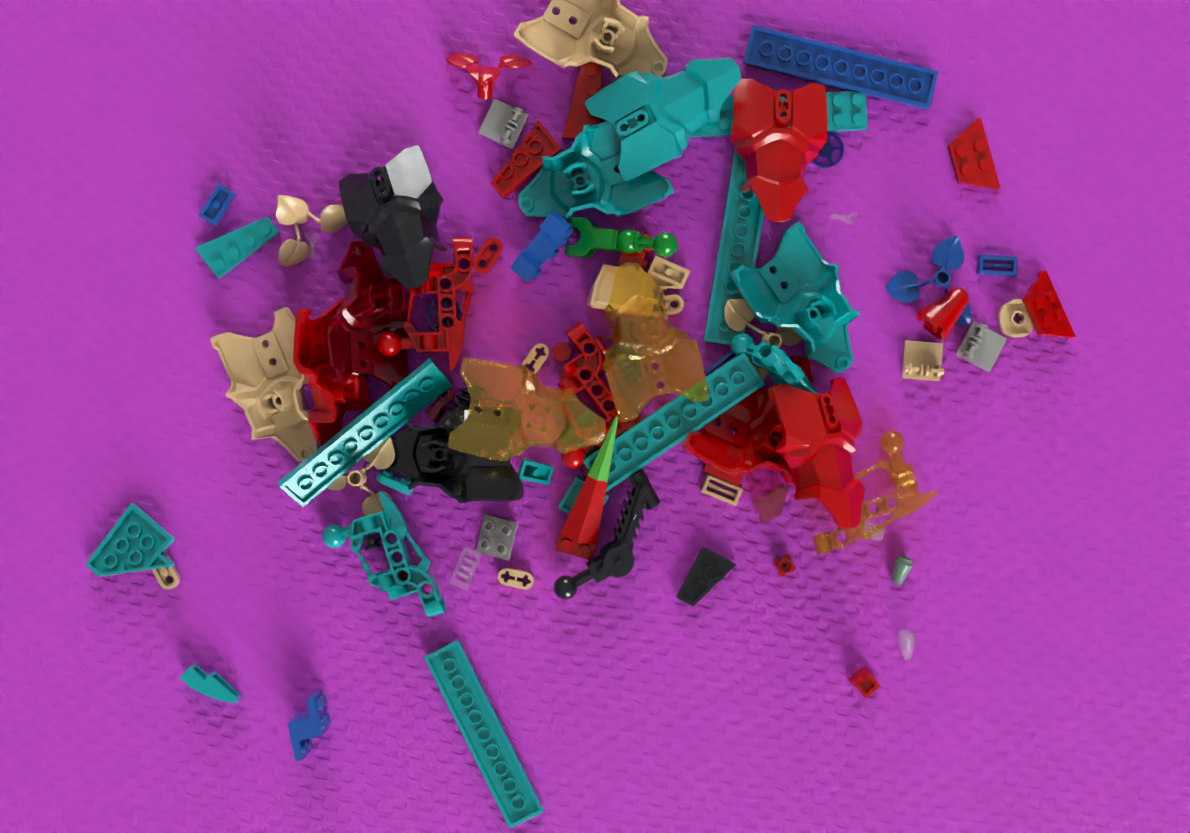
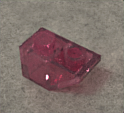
(771, 504)

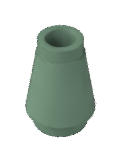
(901, 568)

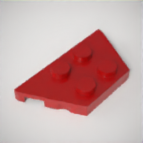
(973, 158)
(1046, 309)

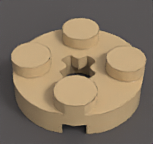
(1008, 325)

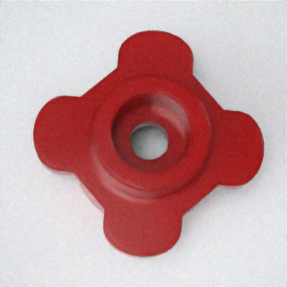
(786, 559)

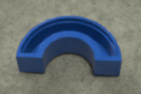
(553, 233)

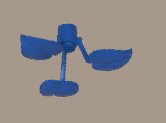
(946, 254)

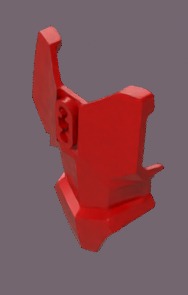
(777, 147)
(329, 397)
(752, 444)
(819, 446)

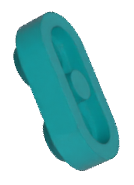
(388, 479)

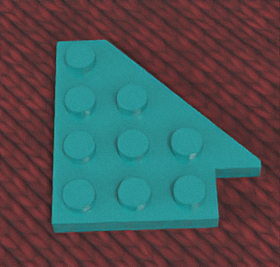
(132, 546)

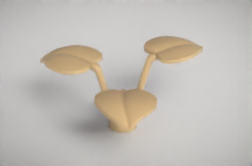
(294, 211)
(738, 315)
(381, 458)

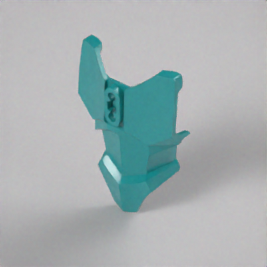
(671, 107)
(587, 179)
(807, 304)

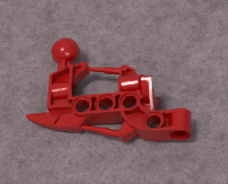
(445, 339)
(570, 373)

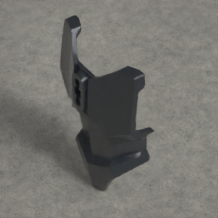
(401, 218)
(428, 461)

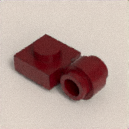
(438, 410)

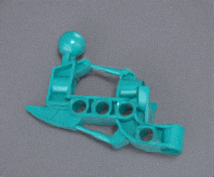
(774, 360)
(390, 580)

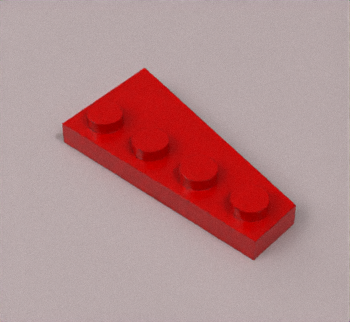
(586, 86)
(525, 160)

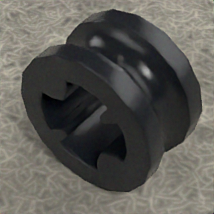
(372, 542)

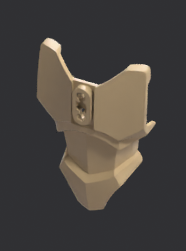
(602, 35)
(266, 389)

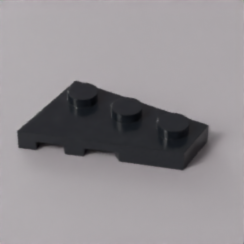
(703, 575)

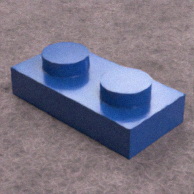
(217, 205)

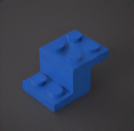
(309, 725)

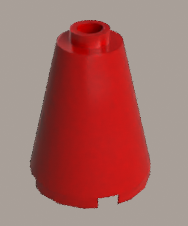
(943, 313)

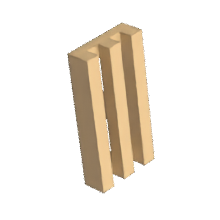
(706, 483)

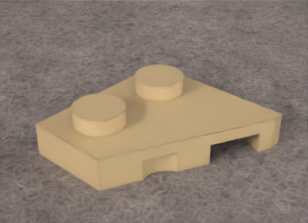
(667, 274)

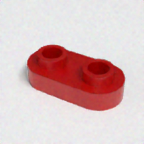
(487, 255)

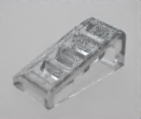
(457, 583)

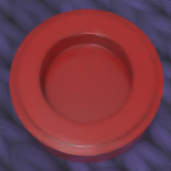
(561, 351)

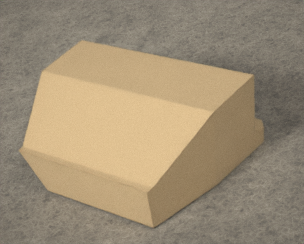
(602, 287)

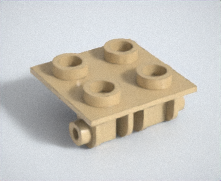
(922, 360)

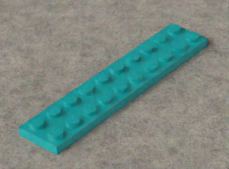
(845, 113)
(737, 247)
(679, 418)
(365, 433)
(484, 733)

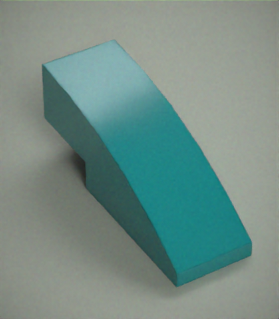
(210, 685)

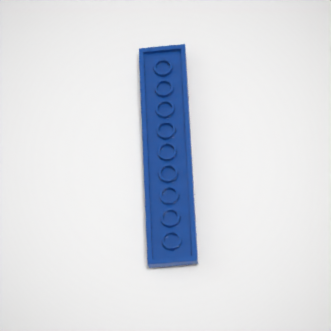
(840, 67)

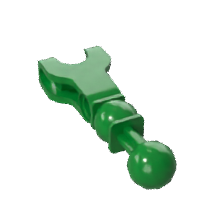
(627, 241)

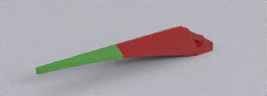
(582, 525)

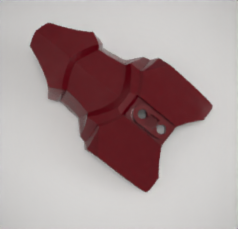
(369, 310)

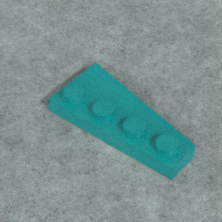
(233, 248)

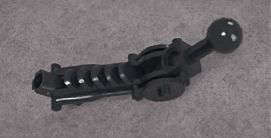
(615, 556)

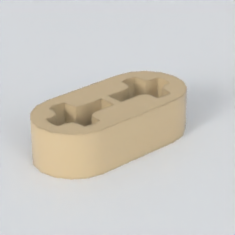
(531, 356)
(514, 582)

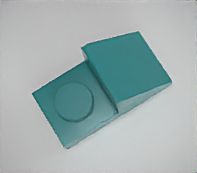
(535, 471)

